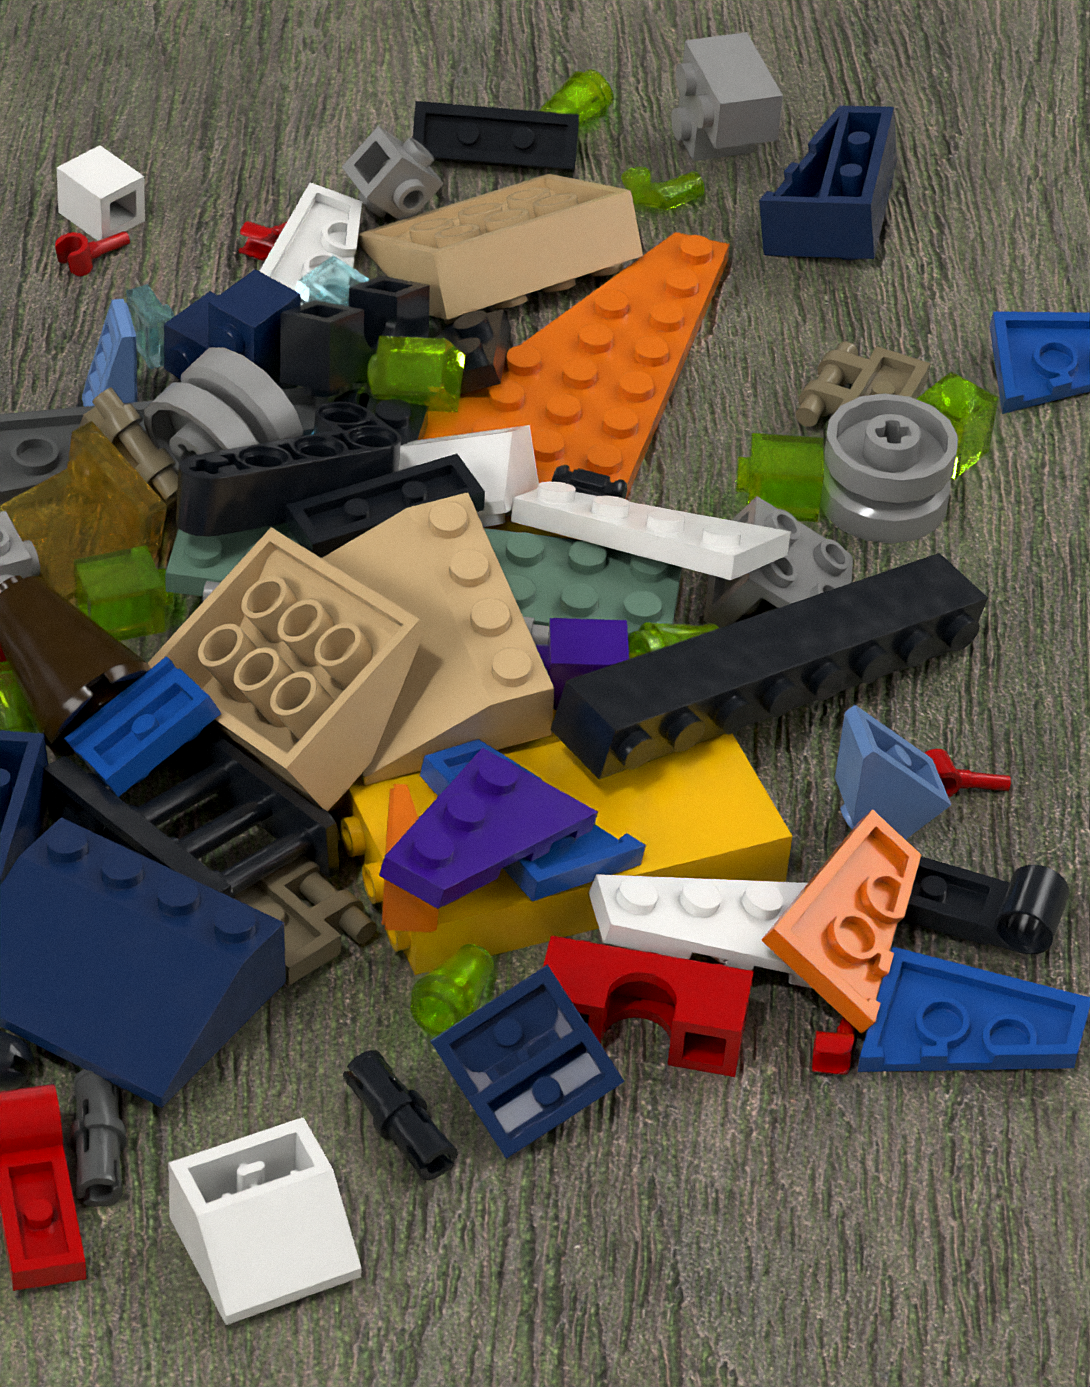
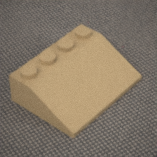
(509, 243)
(476, 658)
(298, 665)

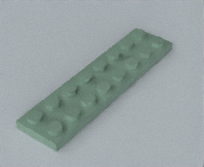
(544, 573)

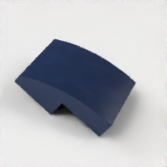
(527, 1061)

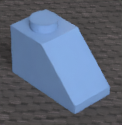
(886, 775)

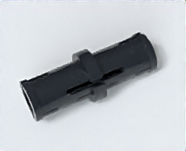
(400, 1115)

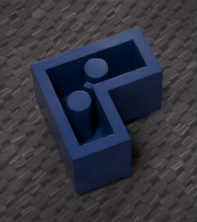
(238, 319)

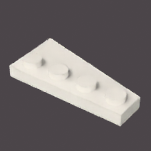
(319, 227)
(694, 916)

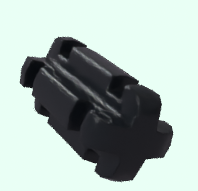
(590, 482)

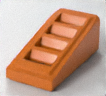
(400, 908)

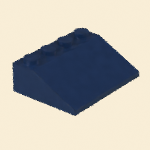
(128, 961)

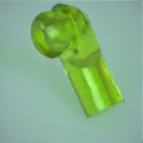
(662, 194)

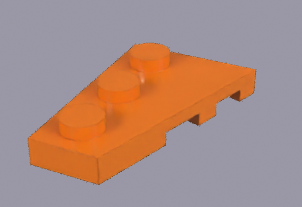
(847, 917)

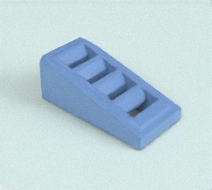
(114, 357)

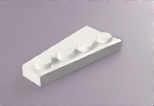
(661, 534)

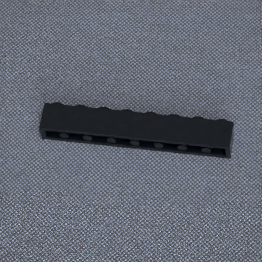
(766, 665)

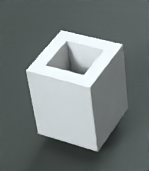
(100, 193)

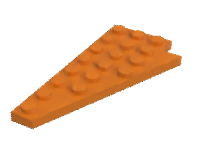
(603, 367)

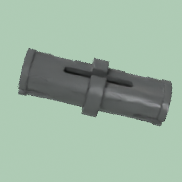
(97, 1139)

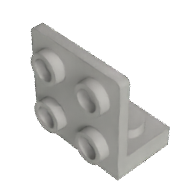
(807, 570)

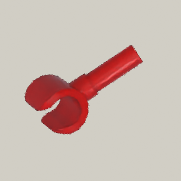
(260, 239)
(79, 253)
(954, 778)
(833, 1049)

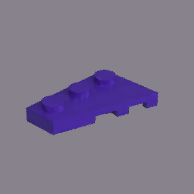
(480, 826)

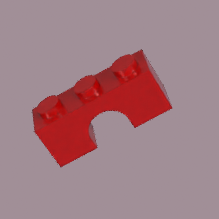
(692, 1000)

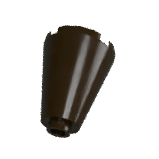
(60, 658)

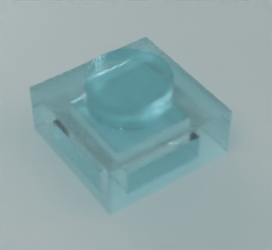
(329, 282)
(148, 321)

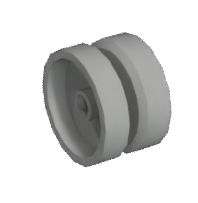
(220, 407)
(888, 468)

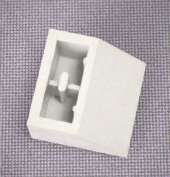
(497, 459)
(263, 1220)

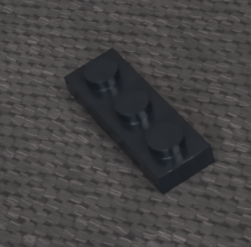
(497, 136)
(344, 514)

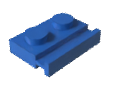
(142, 726)

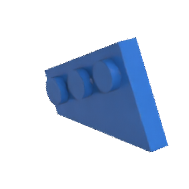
(1040, 356)
(569, 860)
(969, 1019)

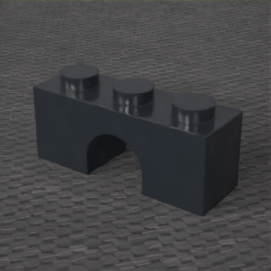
(332, 343)

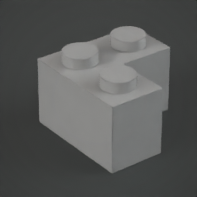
(725, 98)

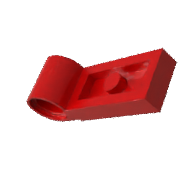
(37, 1192)

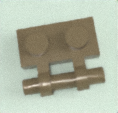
(881, 373)
(123, 429)
(312, 932)

